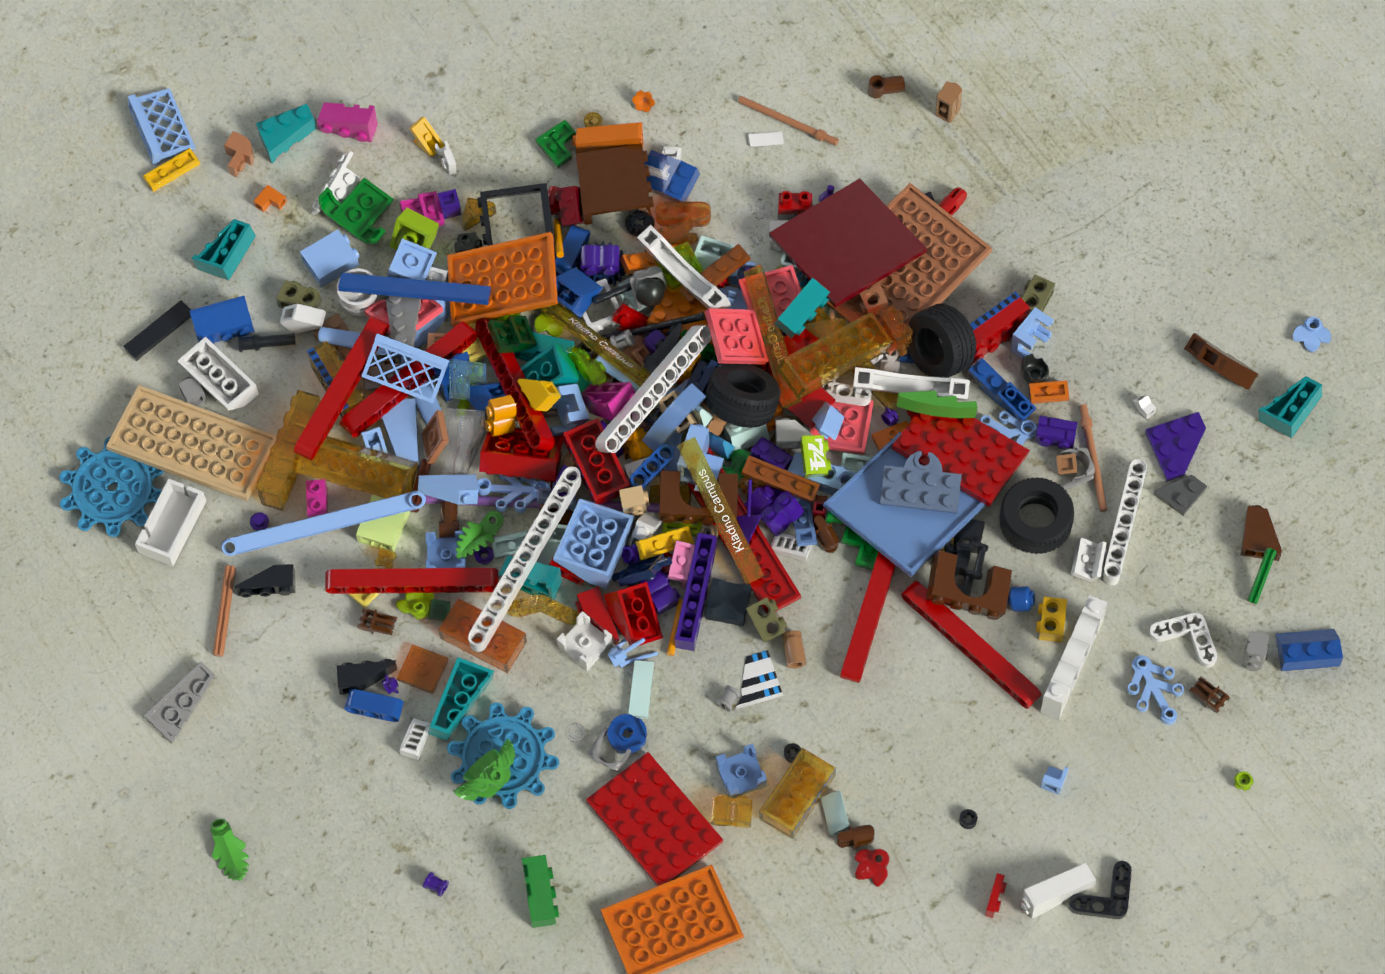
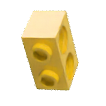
(1054, 619)

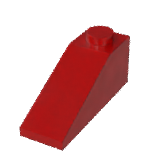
(593, 605)

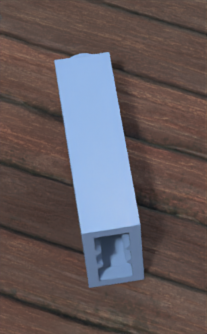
(403, 429)

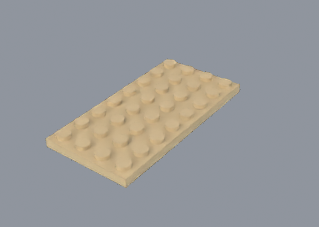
(192, 443)

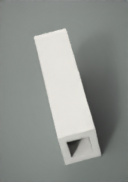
(1056, 890)

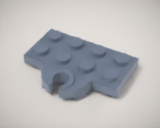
(921, 486)

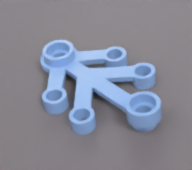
(1018, 431)
(515, 489)
(1154, 685)

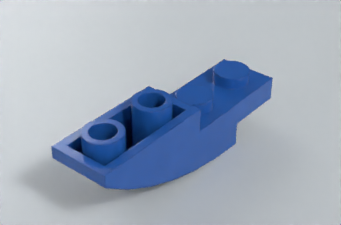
(1000, 391)

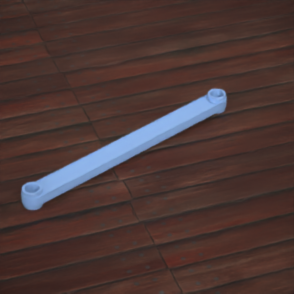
(323, 523)

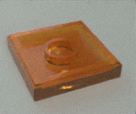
(422, 669)

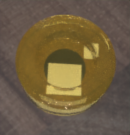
(592, 119)

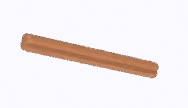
(224, 610)

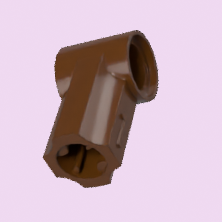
(886, 85)
(449, 521)

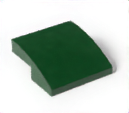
(511, 334)

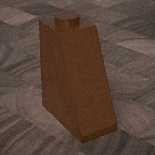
(1259, 534)

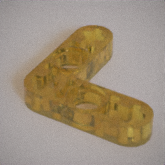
(543, 604)

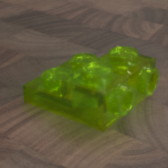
(590, 369)

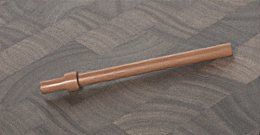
(820, 134)
(1086, 424)

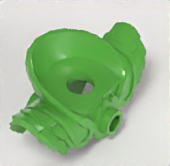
(488, 773)

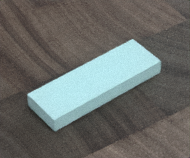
(641, 689)

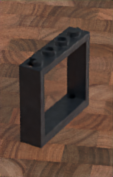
(514, 191)

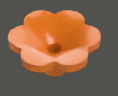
(643, 101)

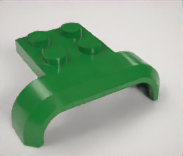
(358, 210)

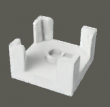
(584, 642)

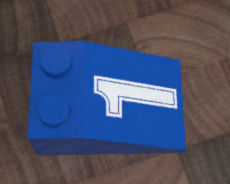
(671, 176)

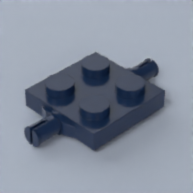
(643, 570)

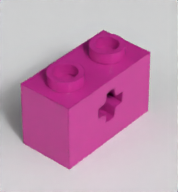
(316, 497)

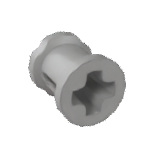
(618, 341)
(728, 698)

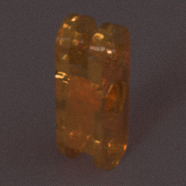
(696, 212)
(678, 233)

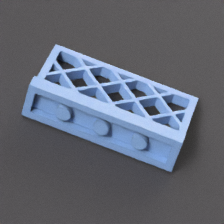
(145, 126)
(413, 353)

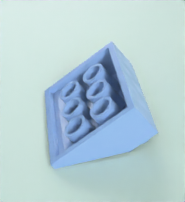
(594, 542)

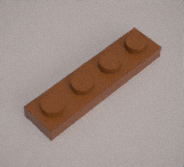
(721, 269)
(780, 479)

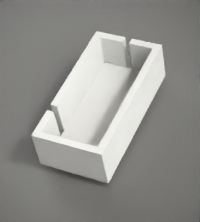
(170, 522)

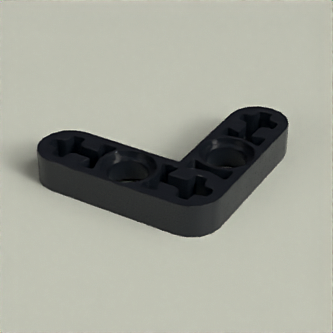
(1108, 903)

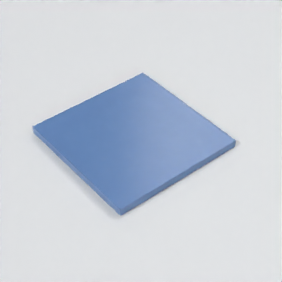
(899, 533)

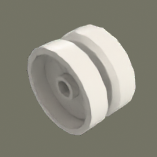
(356, 303)

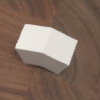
(1144, 406)

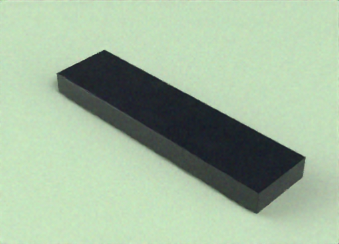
(158, 330)

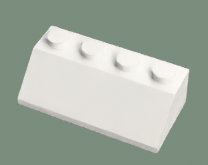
(219, 375)

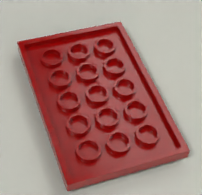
(964, 448)
(654, 820)

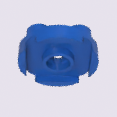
(632, 724)

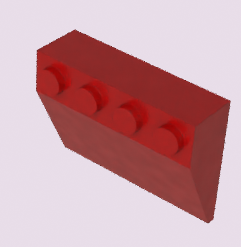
(512, 456)

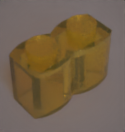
(731, 811)

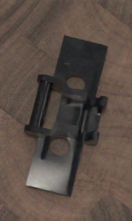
(972, 532)

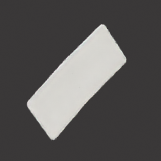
(766, 139)

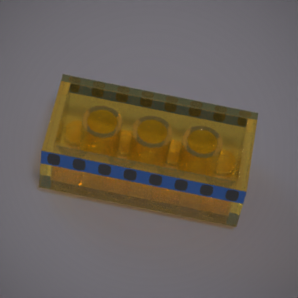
(325, 366)
(797, 793)

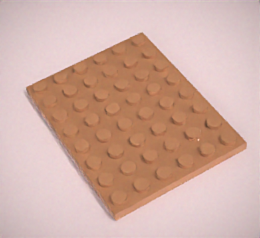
(933, 276)

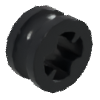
(787, 750)
(963, 823)

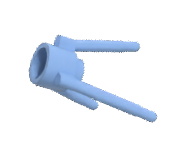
(619, 655)

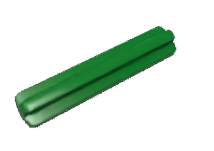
(1261, 575)

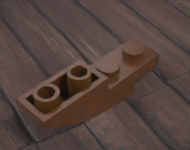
(1220, 361)

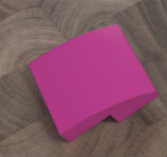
(426, 205)

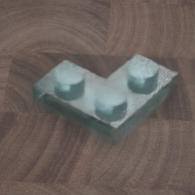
(462, 374)

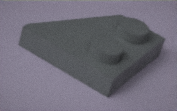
(1181, 493)

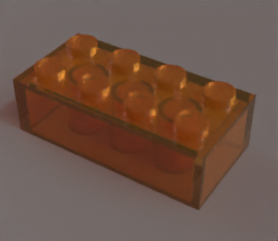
(503, 646)

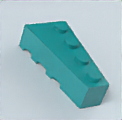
(460, 694)

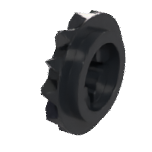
(630, 222)

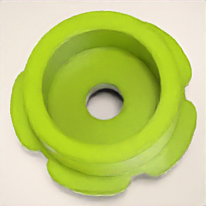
(1243, 776)

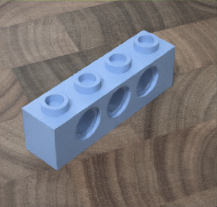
(826, 485)

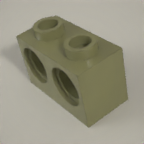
(300, 295)
(1038, 298)
(761, 622)

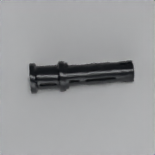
(256, 342)

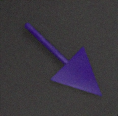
(748, 522)

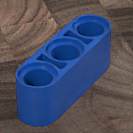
(572, 248)
(655, 459)
(374, 705)

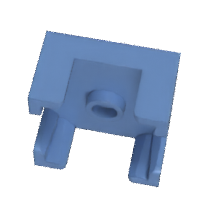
(442, 551)
(741, 772)

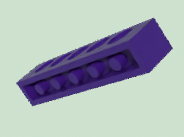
(696, 592)

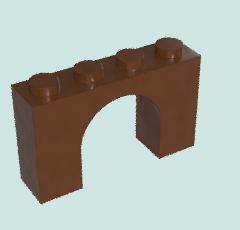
(674, 508)
(943, 588)

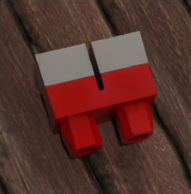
(793, 202)

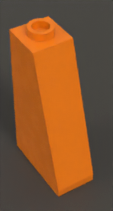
(608, 137)

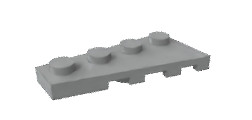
(403, 318)
(178, 704)

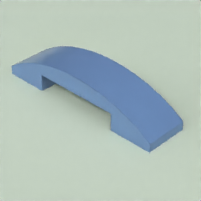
(673, 416)
(804, 525)

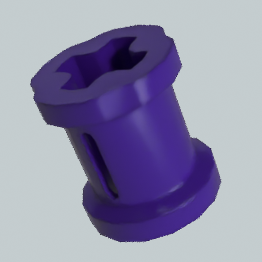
(435, 884)

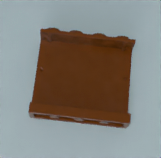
(614, 180)

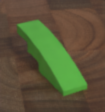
(928, 403)

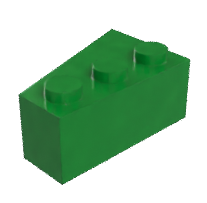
(540, 891)

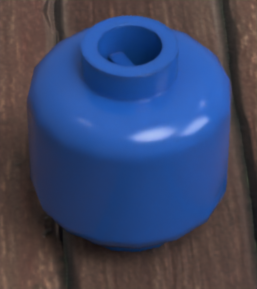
(1021, 598)

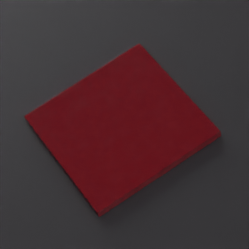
(848, 242)

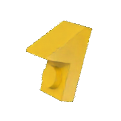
(425, 136)

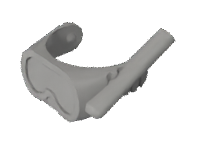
(640, 275)
(1083, 455)
(595, 752)

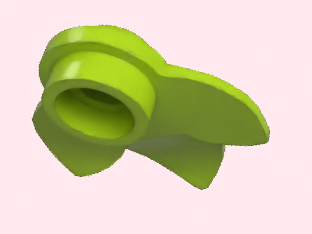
(544, 322)
(415, 604)

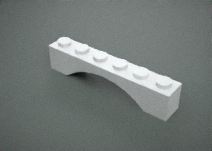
(670, 259)
(898, 383)

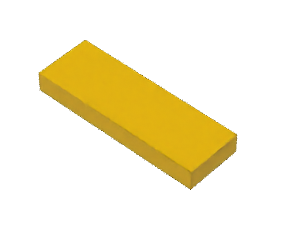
(171, 169)
(663, 542)

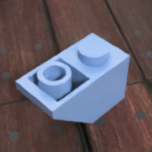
(828, 421)

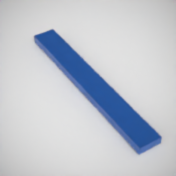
(414, 288)

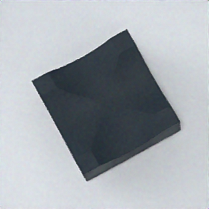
(728, 602)

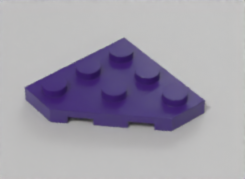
(1176, 443)

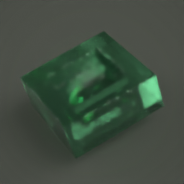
(438, 609)

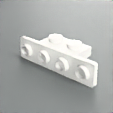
(341, 182)

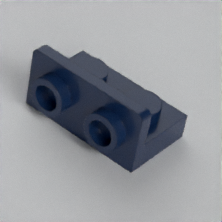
(702, 374)

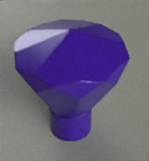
(830, 189)

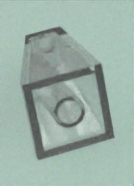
(465, 434)

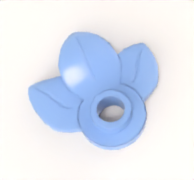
(1312, 336)

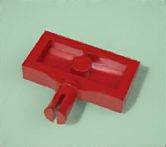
(628, 318)

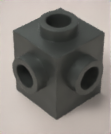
(467, 241)

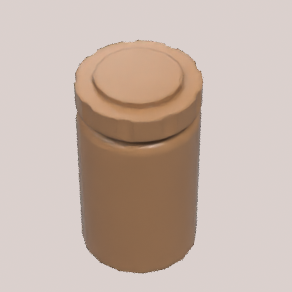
(794, 649)

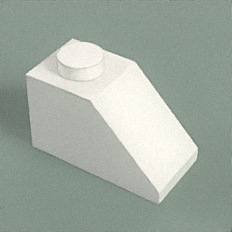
(789, 433)

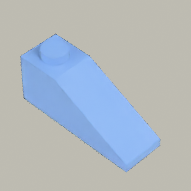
(451, 488)

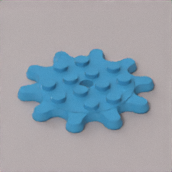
(108, 507)
(528, 746)

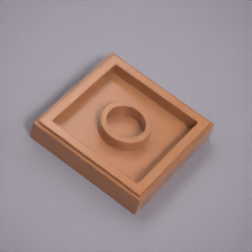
(435, 437)

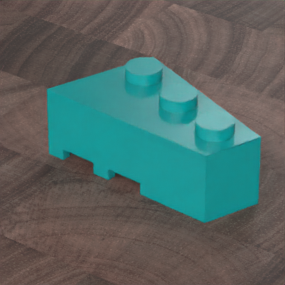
(285, 130)
(226, 251)
(1292, 407)

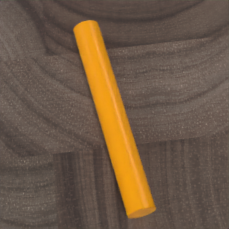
(558, 238)
(671, 646)

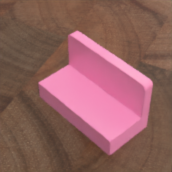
(681, 562)

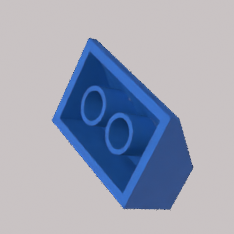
(222, 320)
(1309, 649)

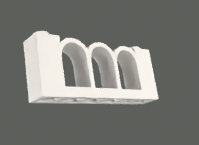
(1073, 657)

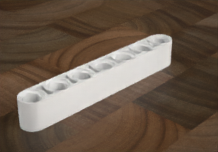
(1124, 530)

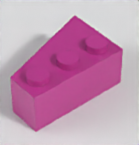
(348, 121)
(607, 398)

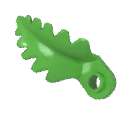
(478, 534)
(228, 849)

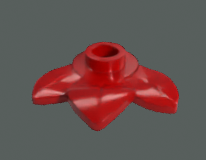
(870, 868)

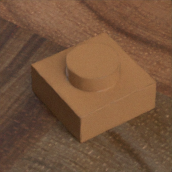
(1067, 464)

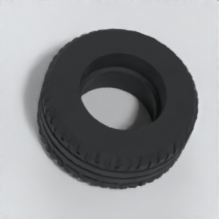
(957, 341)
(742, 395)
(1036, 492)

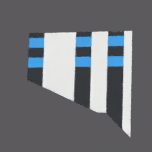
(759, 680)

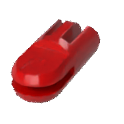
(953, 200)

